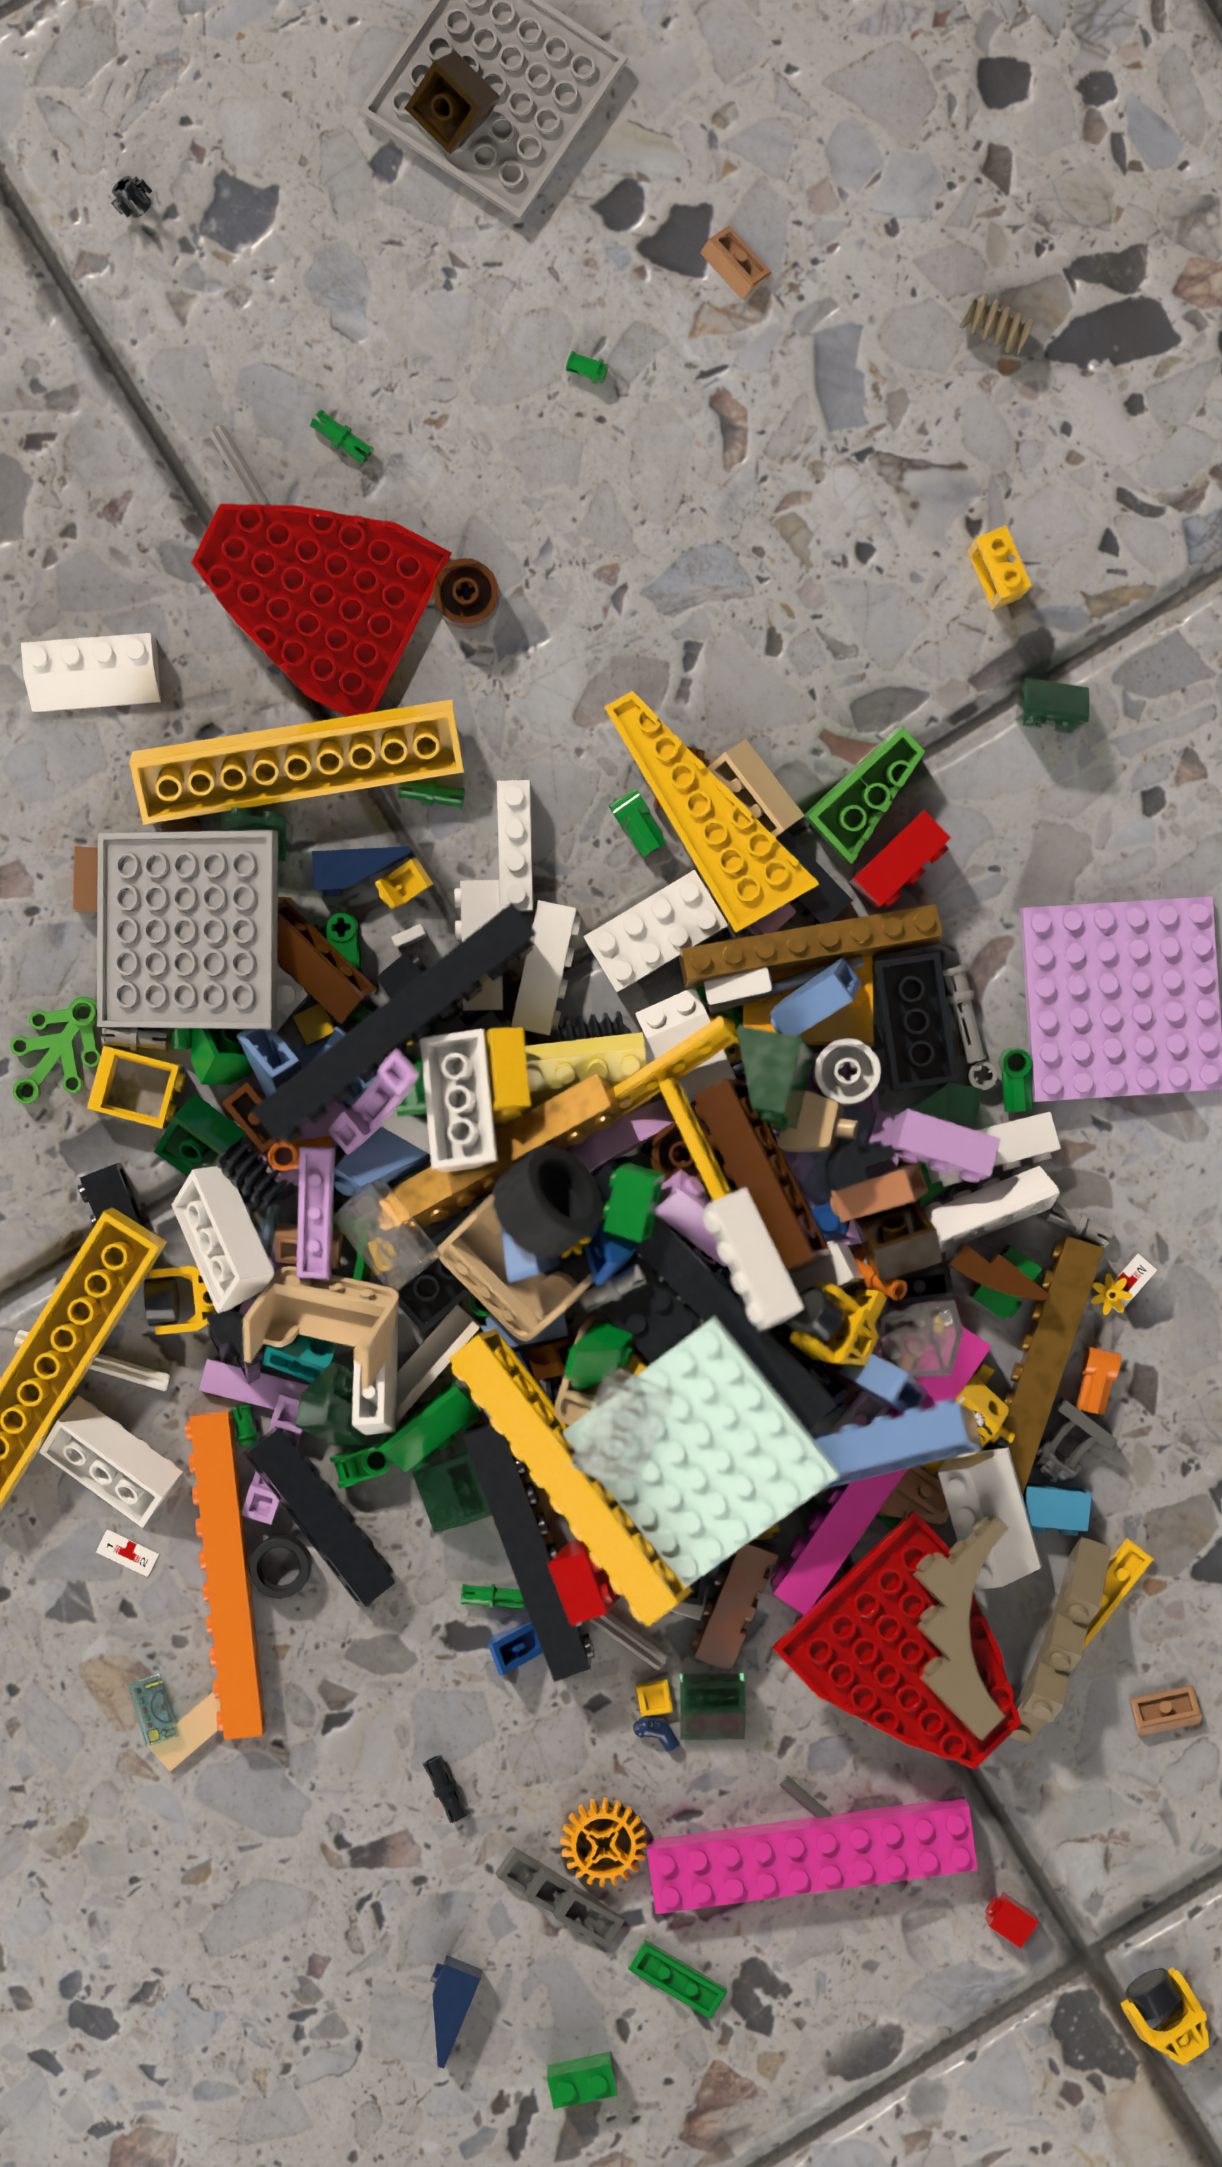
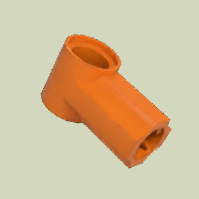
(295, 1148)
(1099, 1371)

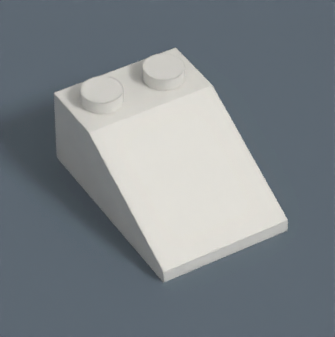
(671, 1023)

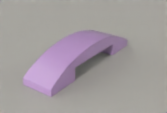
(376, 1103)
(623, 1136)
(260, 1500)

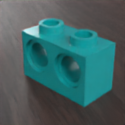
(299, 1357)

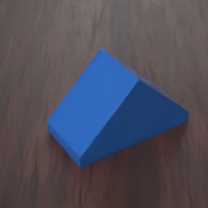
(607, 1253)
(514, 1647)

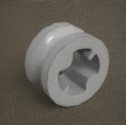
(977, 1067)

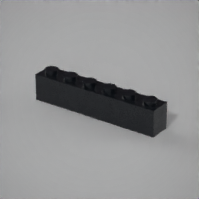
(319, 1516)

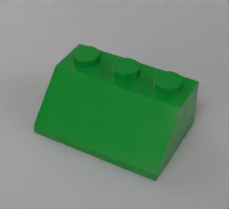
(431, 1426)

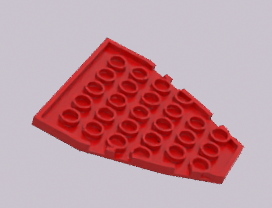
(321, 593)
(868, 1655)

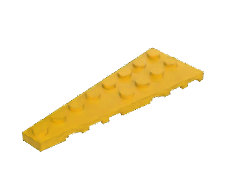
(729, 846)

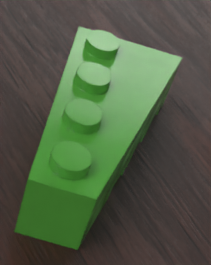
(860, 799)

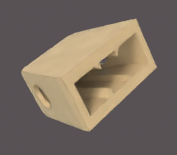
(818, 1127)

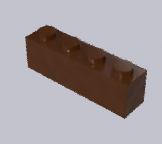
(319, 966)

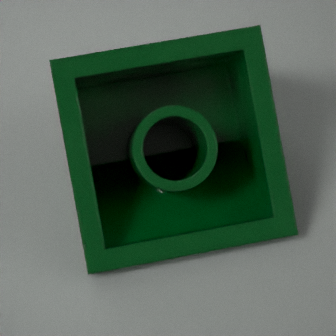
(197, 1136)

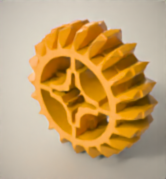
(614, 1851)

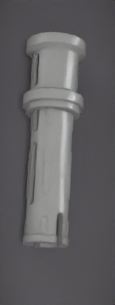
(960, 998)

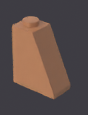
(879, 1192)

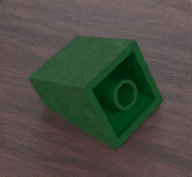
(776, 1074)

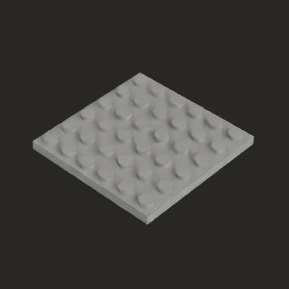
(537, 62)
(187, 929)

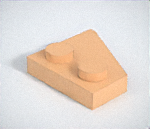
(919, 1493)

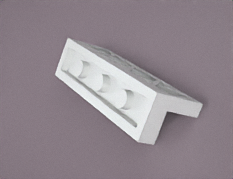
(433, 1357)

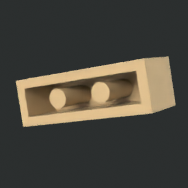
(756, 788)

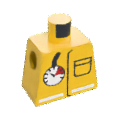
(988, 1412)

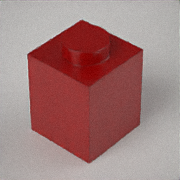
(1010, 1919)

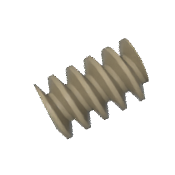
(997, 323)

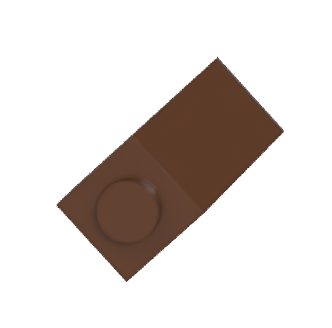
(551, 1357)

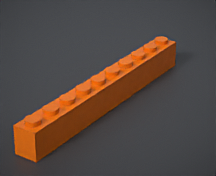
(227, 1574)

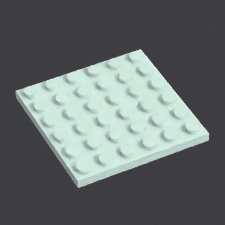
(723, 1458)

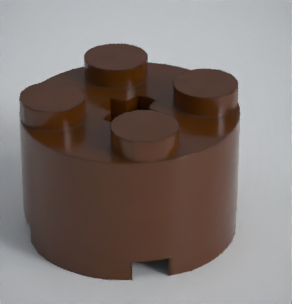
(450, 584)
(669, 1153)

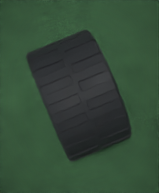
(542, 1226)

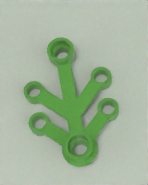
(60, 1046)

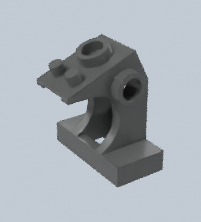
(1051, 1462)

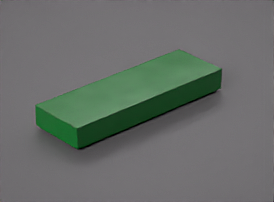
(677, 1979)

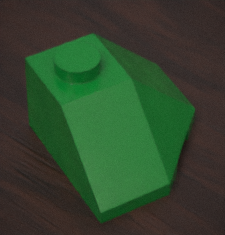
(218, 1056)
(597, 1353)

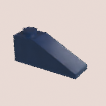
(348, 868)
(452, 1996)

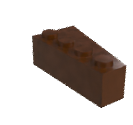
(733, 1604)

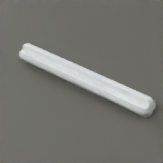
(119, 1368)

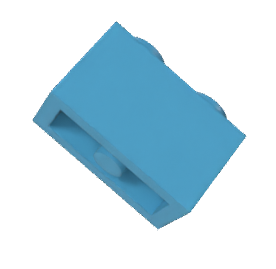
(1057, 1508)

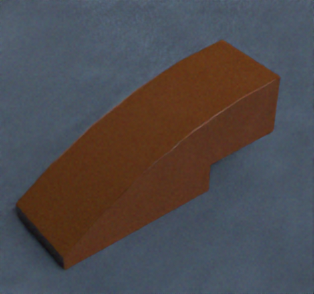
(995, 1273)

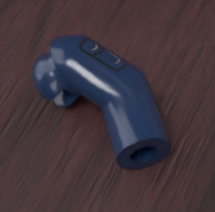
(657, 1728)

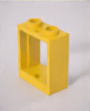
(999, 578)
(507, 1072)
(105, 1076)

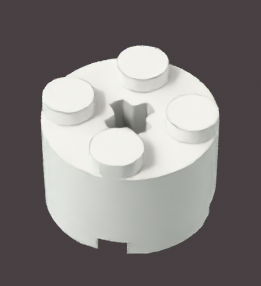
(859, 1059)

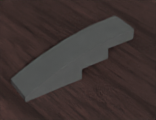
(560, 1896)

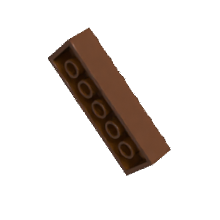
(761, 1168)

